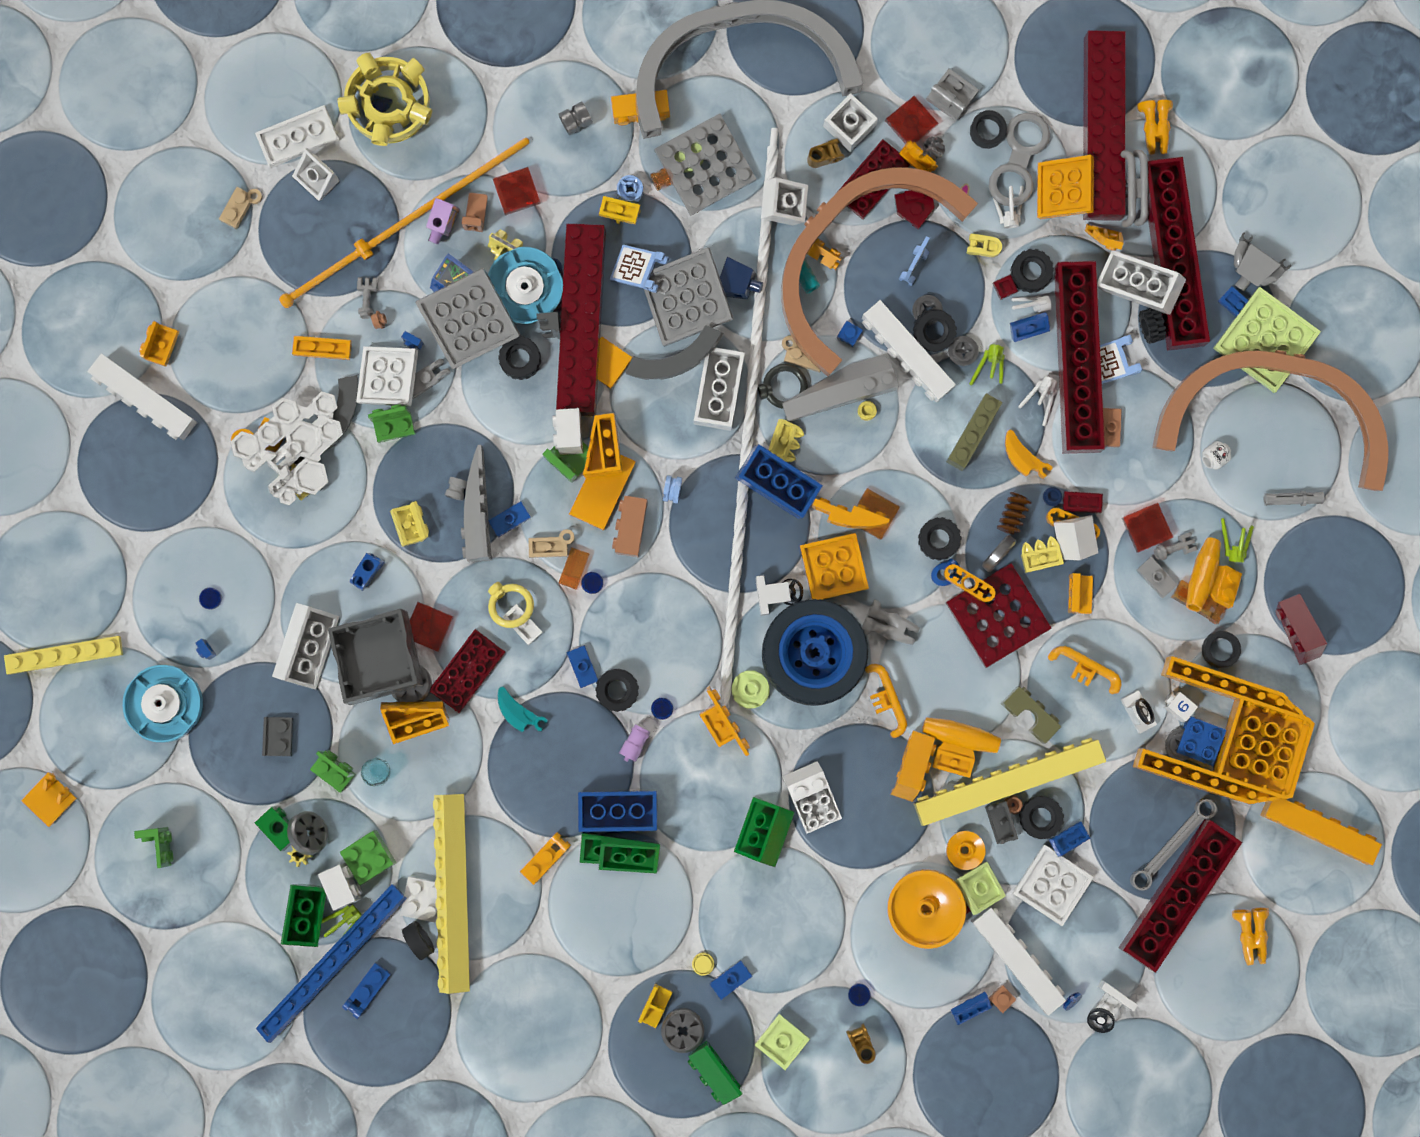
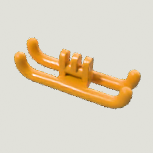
(1087, 668)
(888, 699)

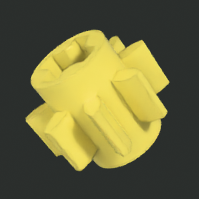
(294, 858)

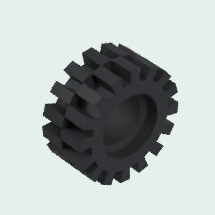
(1152, 325)

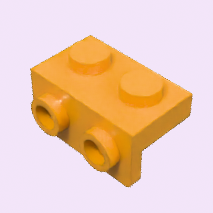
(158, 344)

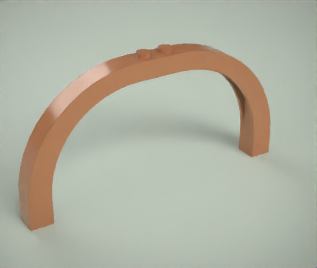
(905, 178)
(1367, 414)

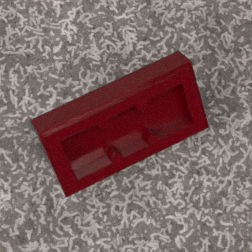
(1082, 502)

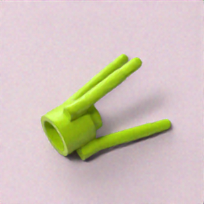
(994, 355)
(1239, 552)
(350, 915)

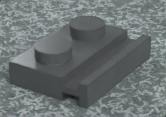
(277, 736)

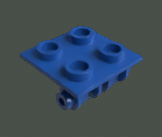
(1201, 740)

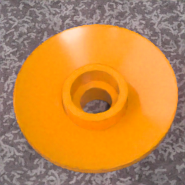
(975, 853)

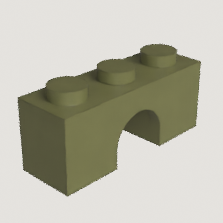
(1045, 724)

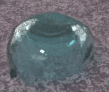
(375, 772)

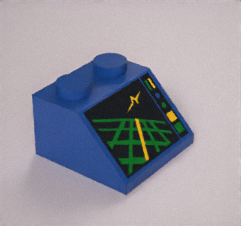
(448, 272)

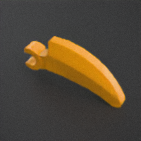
(1022, 458)

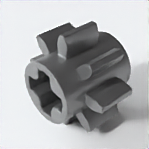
(933, 147)

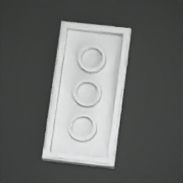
(291, 137)

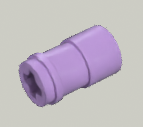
(633, 746)

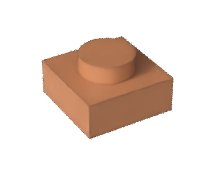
(1002, 998)

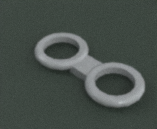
(1019, 158)

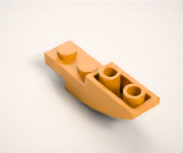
(858, 518)

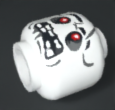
(1216, 455)

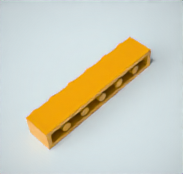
(1323, 830)

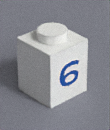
(1180, 706)

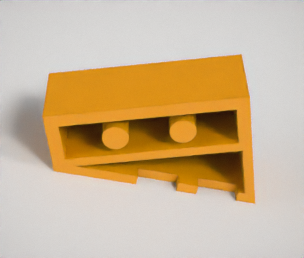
(604, 448)
(413, 719)
(914, 766)

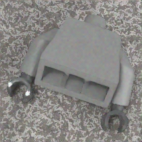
(1256, 265)

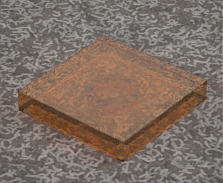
(878, 503)

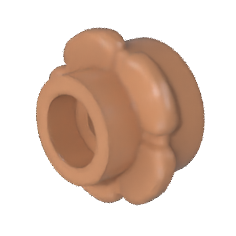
(379, 320)
(1018, 804)

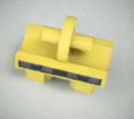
(499, 245)

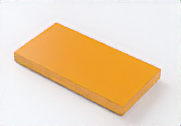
(600, 495)

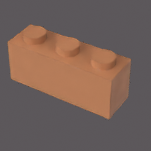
(630, 526)

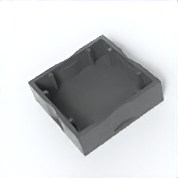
(375, 657)

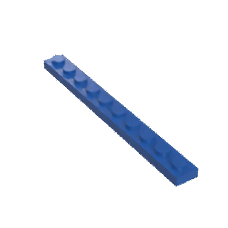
(331, 963)

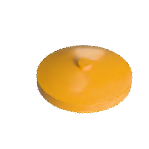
(927, 909)

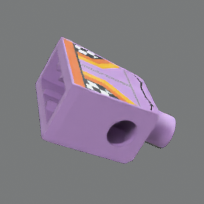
(442, 212)

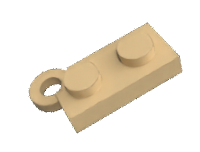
(238, 206)
(796, 357)
(550, 546)

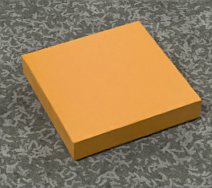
(611, 362)

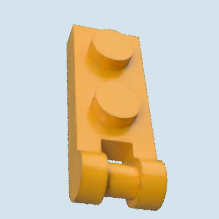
(544, 859)

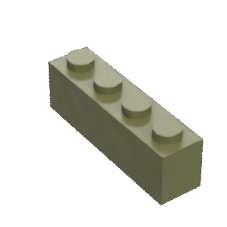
(974, 432)

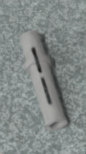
(1293, 498)

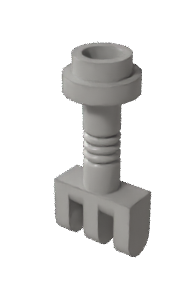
(365, 311)
(1161, 552)

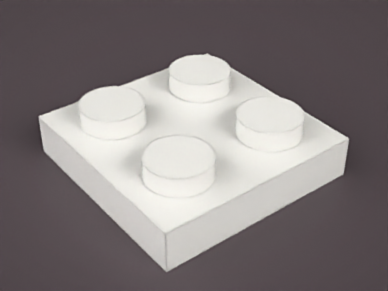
(420, 900)

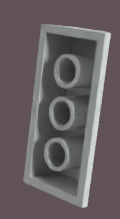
(305, 646)

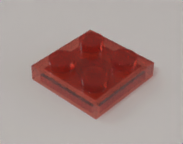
(911, 121)
(516, 191)
(1147, 527)
(429, 626)

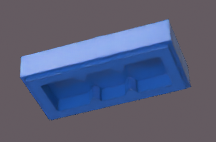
(509, 519)
(582, 666)
(1069, 839)
(730, 979)
(971, 1008)

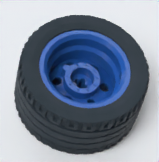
(848, 650)

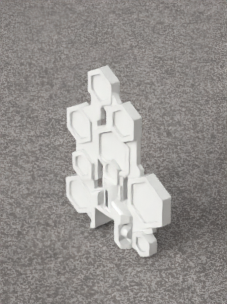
(302, 440)

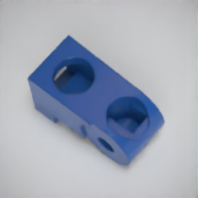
(366, 571)

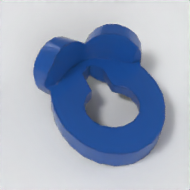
(942, 566)

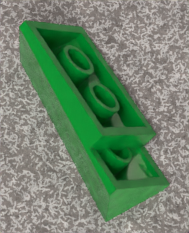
(619, 853)

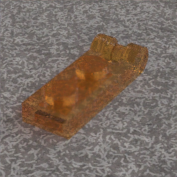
(1180, 595)

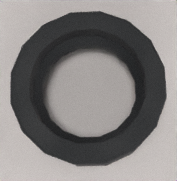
(994, 116)
(1236, 647)
(418, 940)

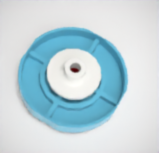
(540, 274)
(179, 709)

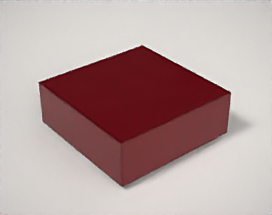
(1005, 287)

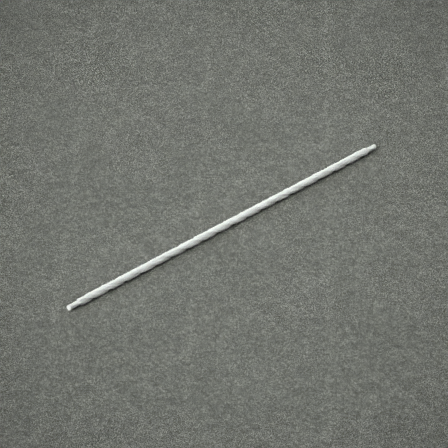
(747, 438)

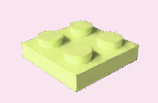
(980, 888)
(782, 1041)

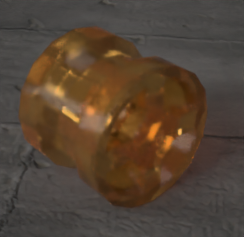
(660, 179)

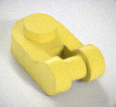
(991, 245)

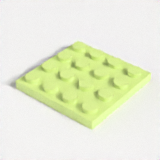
(1267, 327)

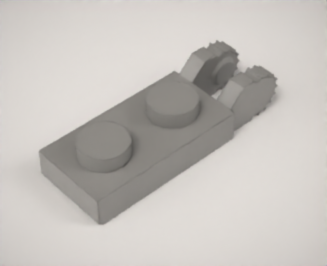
(426, 378)

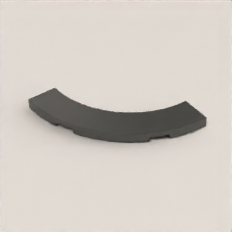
(679, 363)
(345, 405)

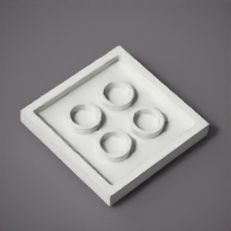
(387, 376)
(1052, 885)

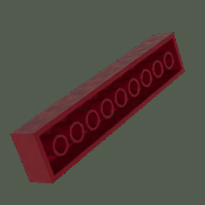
(1105, 120)
(1176, 250)
(581, 318)
(1079, 357)

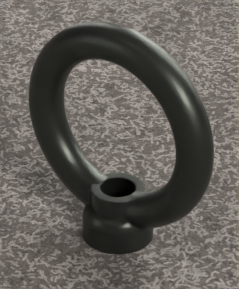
(765, 389)

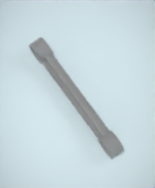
(1173, 844)

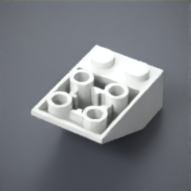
(812, 797)

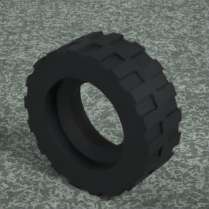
(1032, 256)
(920, 330)
(519, 372)
(939, 524)
(602, 690)
(1056, 817)

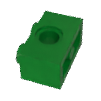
(267, 824)

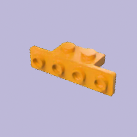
(720, 725)

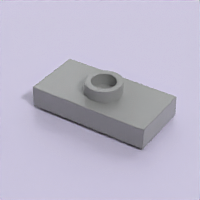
(1156, 577)

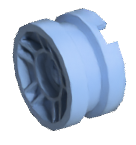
(630, 181)
(672, 489)

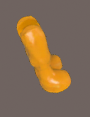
(1153, 131)
(1248, 939)

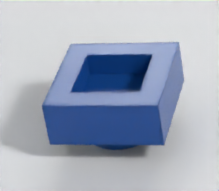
(849, 333)
(412, 341)
(205, 649)

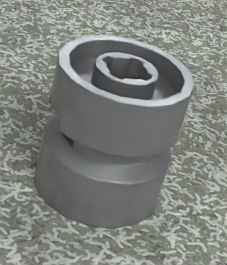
(575, 118)

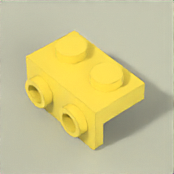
(409, 524)

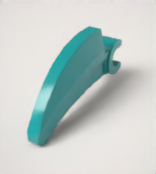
(516, 714)

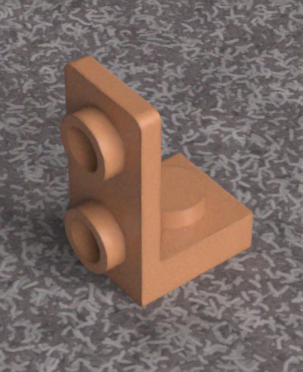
(475, 212)

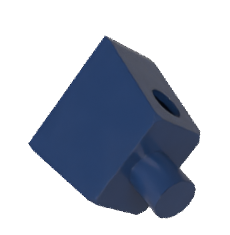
(739, 280)

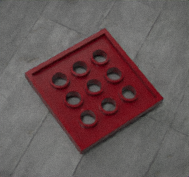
(1005, 645)

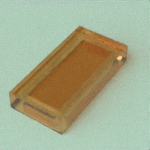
(574, 568)

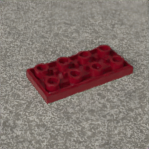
(881, 157)
(467, 671)

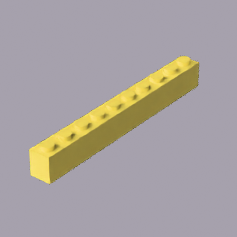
(1010, 782)
(451, 893)

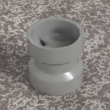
(456, 488)

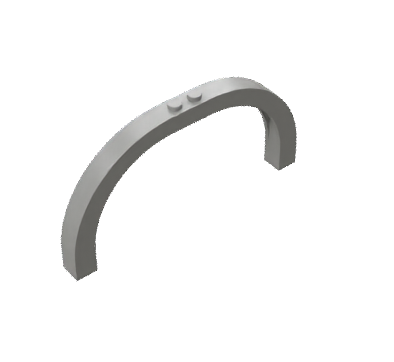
(734, 15)

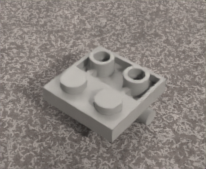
(952, 94)

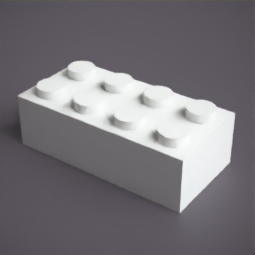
(1141, 282)
(719, 389)

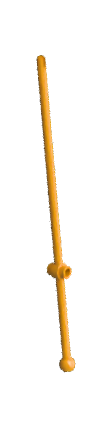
(364, 248)

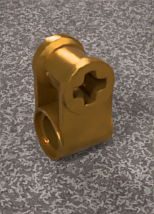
(829, 154)
(861, 1042)

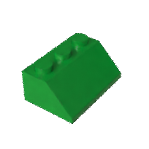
(764, 832)
(303, 915)
(714, 1073)

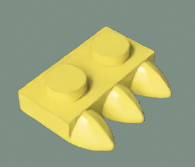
(784, 440)
(1042, 556)

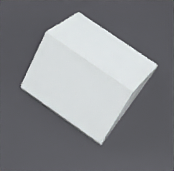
(315, 175)
(1076, 538)

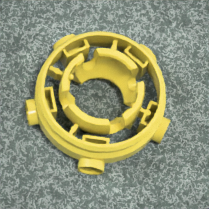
(382, 122)

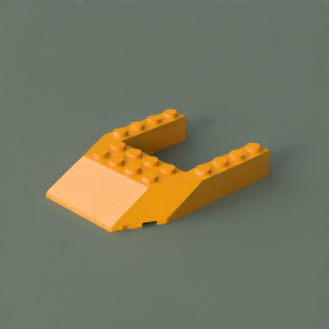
(1261, 744)

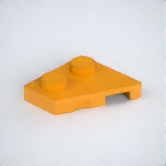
(1109, 238)

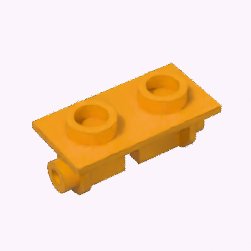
(914, 155)
(830, 255)

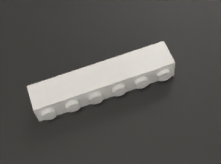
(907, 351)
(145, 399)
(1018, 961)

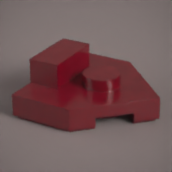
(914, 207)

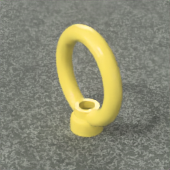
(497, 591)

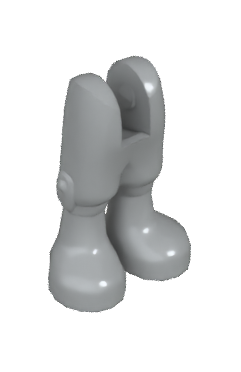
(895, 627)

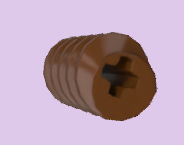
(1013, 514)

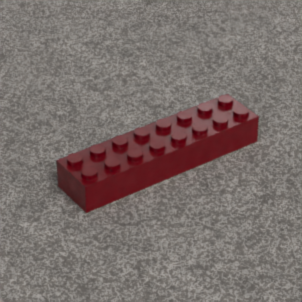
(1180, 895)

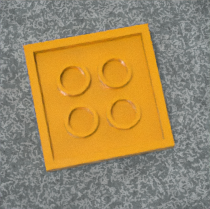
(1065, 187)
(834, 567)

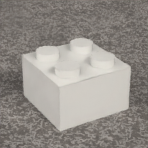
(850, 122)
(784, 201)
(569, 431)
(340, 886)

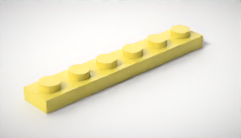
(63, 655)

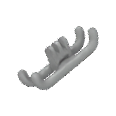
(1136, 188)

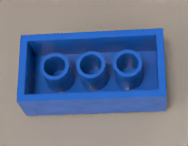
(778, 481)
(617, 811)

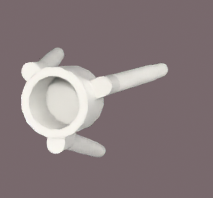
(1011, 218)
(1039, 303)
(1047, 387)

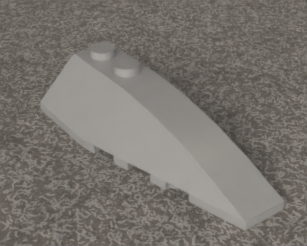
(844, 387)
(476, 517)

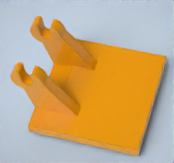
(49, 799)

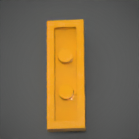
(321, 347)

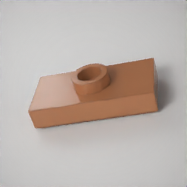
(1112, 427)

